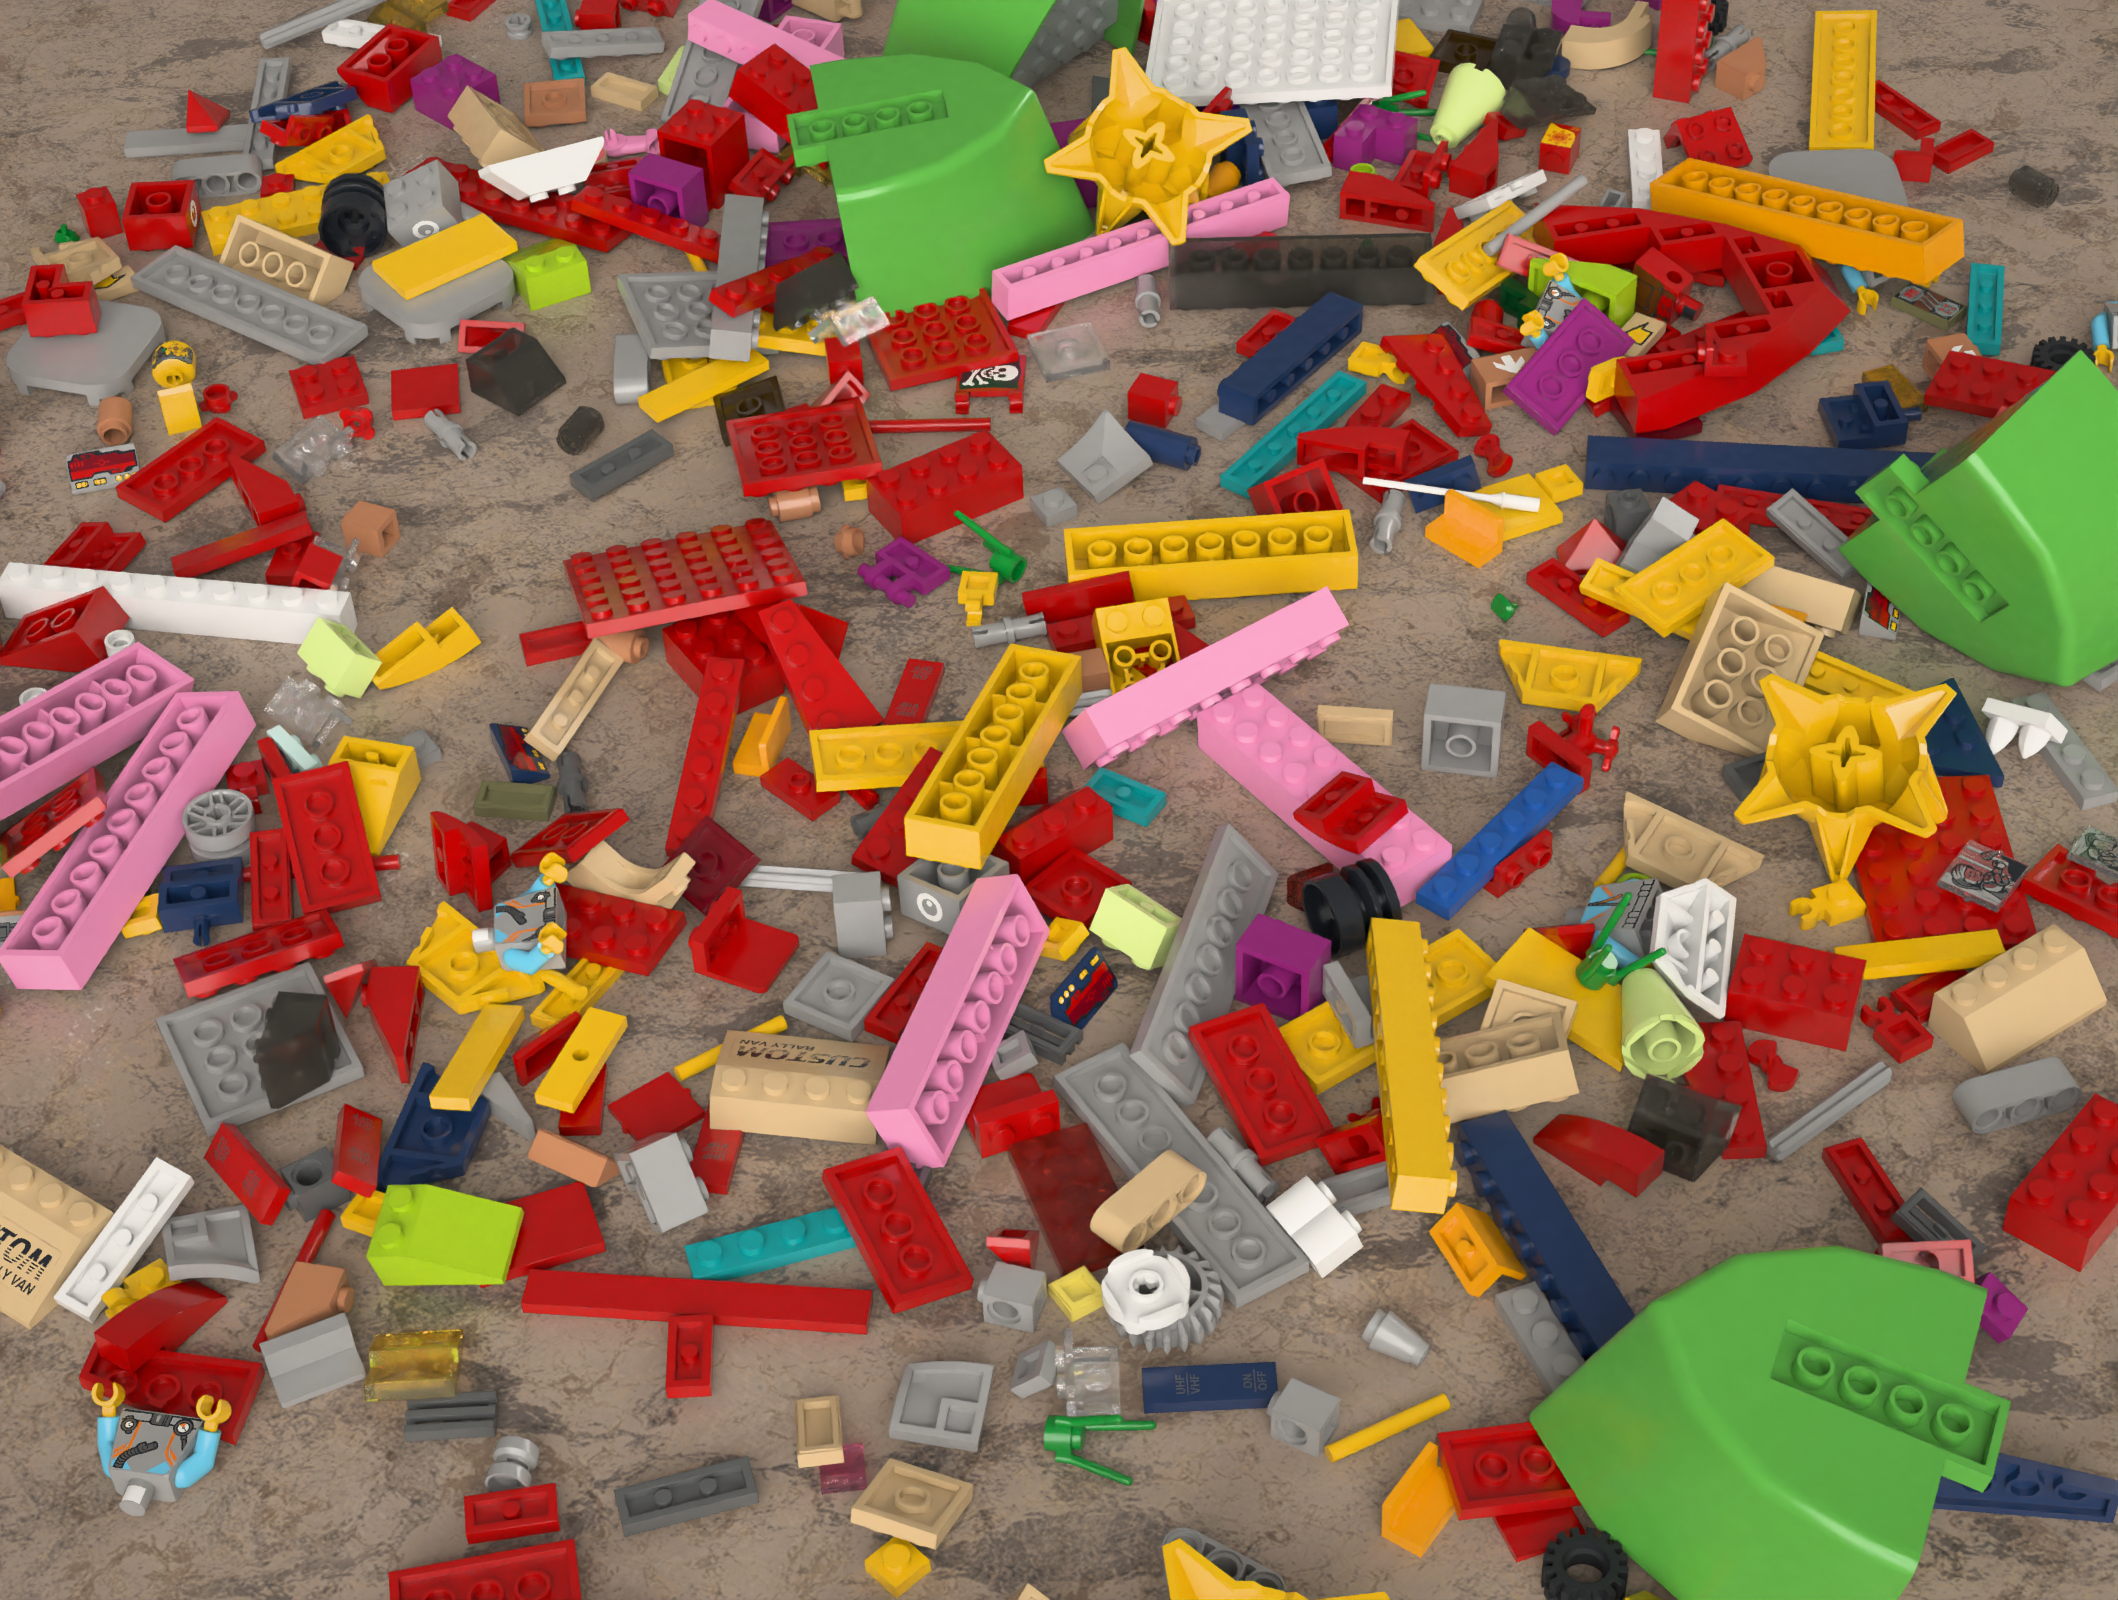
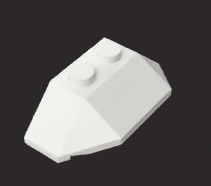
(545, 171)
(1697, 933)

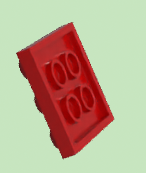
(53, 823)

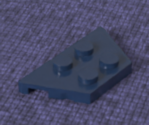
(309, 102)
(1958, 744)
(428, 1141)

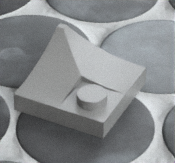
(1104, 459)
(211, 1245)
(942, 1404)

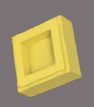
(1076, 1293)

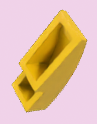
(424, 650)

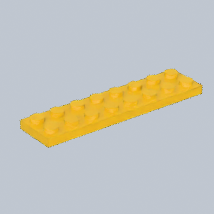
(1843, 80)

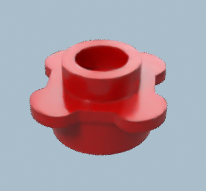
(217, 399)
(363, 416)

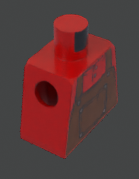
(1664, 289)

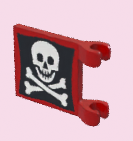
(994, 381)

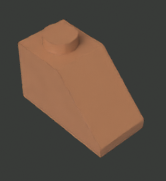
(1742, 70)
(310, 1296)

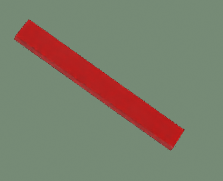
(729, 1302)

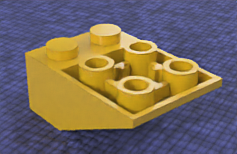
(1134, 626)
(384, 783)

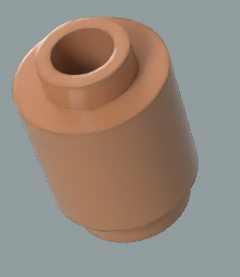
(114, 420)
(794, 505)
(628, 645)

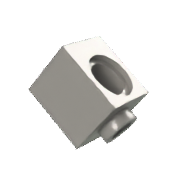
(1013, 1296)
(1304, 1417)

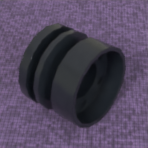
(353, 215)
(1343, 904)

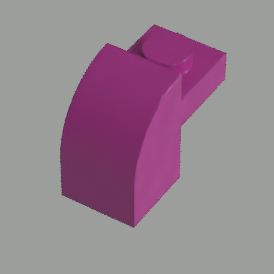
(1569, 12)

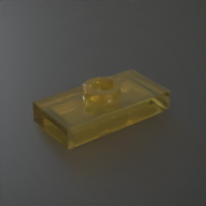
(1903, 389)

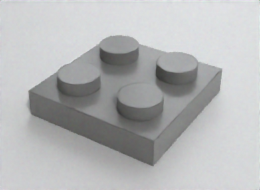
(837, 995)

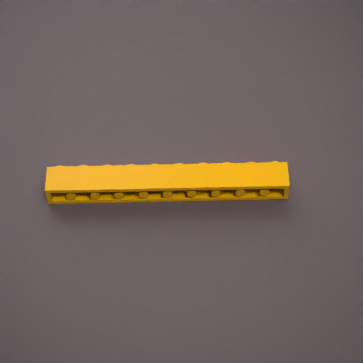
(1408, 1068)

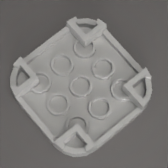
(1843, 170)
(441, 308)
(90, 363)

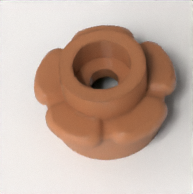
(849, 541)

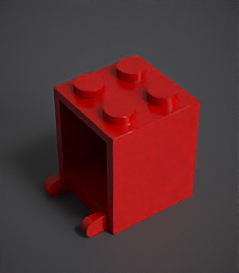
(710, 140)

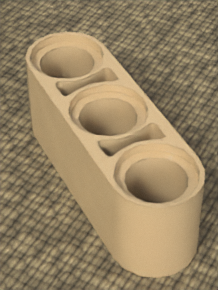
(1148, 1202)

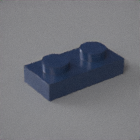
(1455, 475)

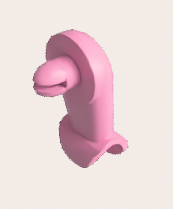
(622, 145)

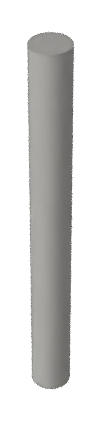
(1537, 213)

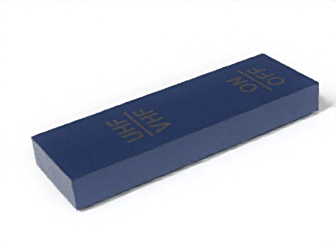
(1208, 1387)

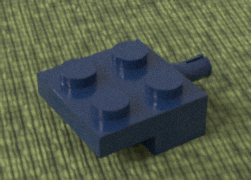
(1245, 152)
(1867, 417)
(202, 897)

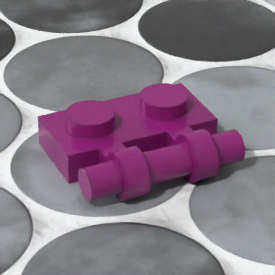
(912, 568)

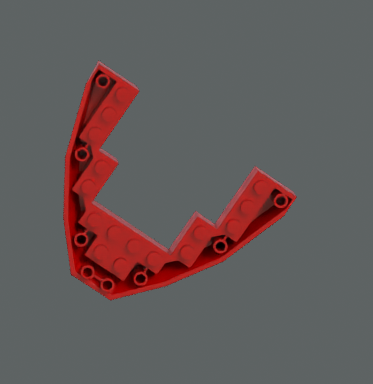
(1777, 282)

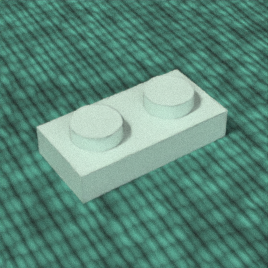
(293, 751)

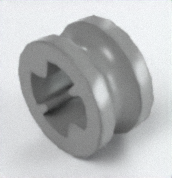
(518, 26)

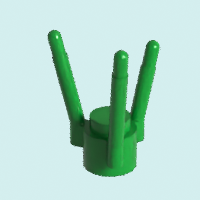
(1387, 104)
(1004, 559)
(1601, 964)
(1068, 1433)

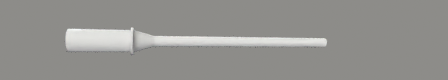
(1502, 499)

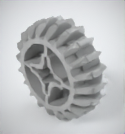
(1203, 1311)

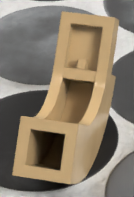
(1611, 45)
(611, 874)

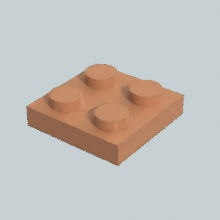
(555, 102)

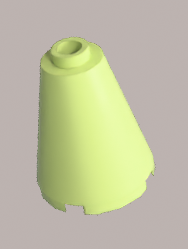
(1465, 102)
(1657, 1028)

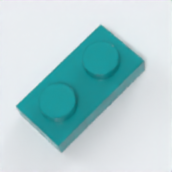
(1128, 797)

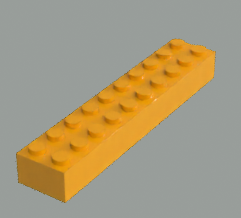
(1821, 220)

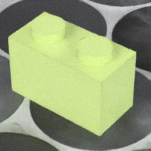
(339, 658)
(1135, 925)

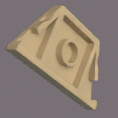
(83, 259)
(1679, 849)

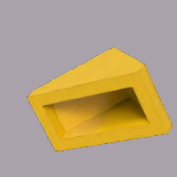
(179, 409)

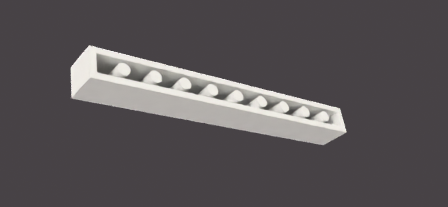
(182, 603)

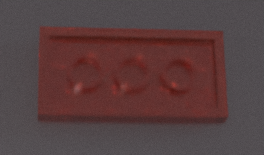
(1065, 1187)

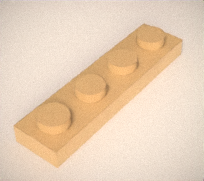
(573, 700)

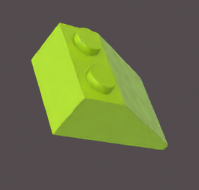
(549, 273)
(1601, 284)
(442, 1238)

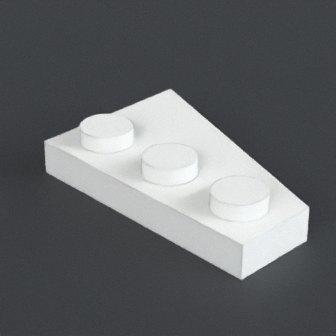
(1521, 187)

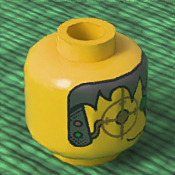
(173, 361)

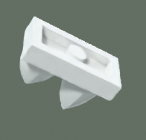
(2033, 725)

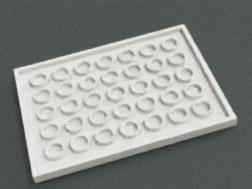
(1274, 49)

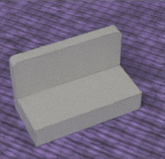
(1349, 1003)
(312, 1360)

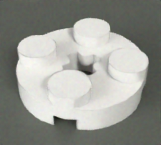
(1150, 1311)

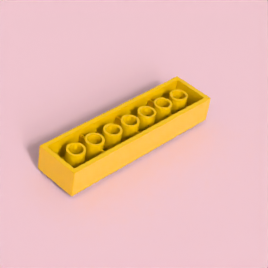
(1220, 555)
(993, 757)

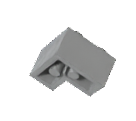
(1658, 535)
(860, 916)
(663, 1179)

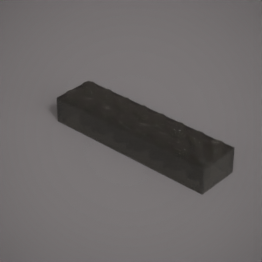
(1298, 270)

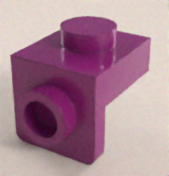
(2001, 1309)

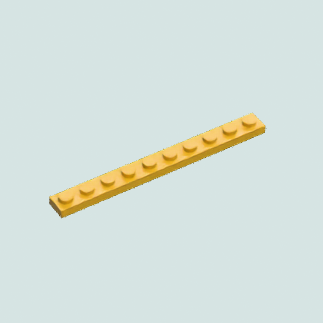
(1825, 676)

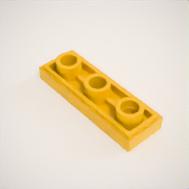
(581, 1060)

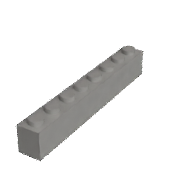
(740, 254)

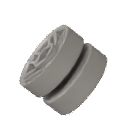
(219, 825)

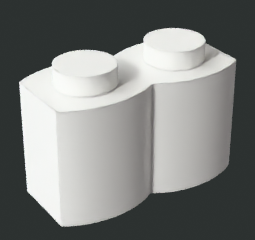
(1316, 1225)

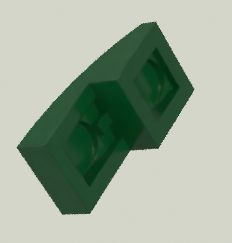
(1517, 299)

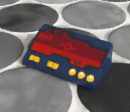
(518, 757)
(1084, 990)

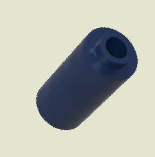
(1165, 445)

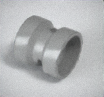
(513, 1463)

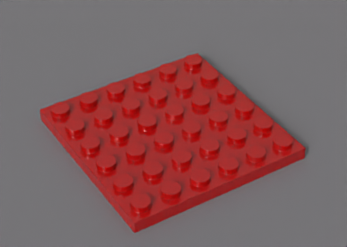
(682, 577)

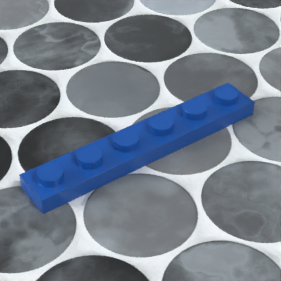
(1503, 835)

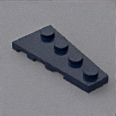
(2035, 1490)

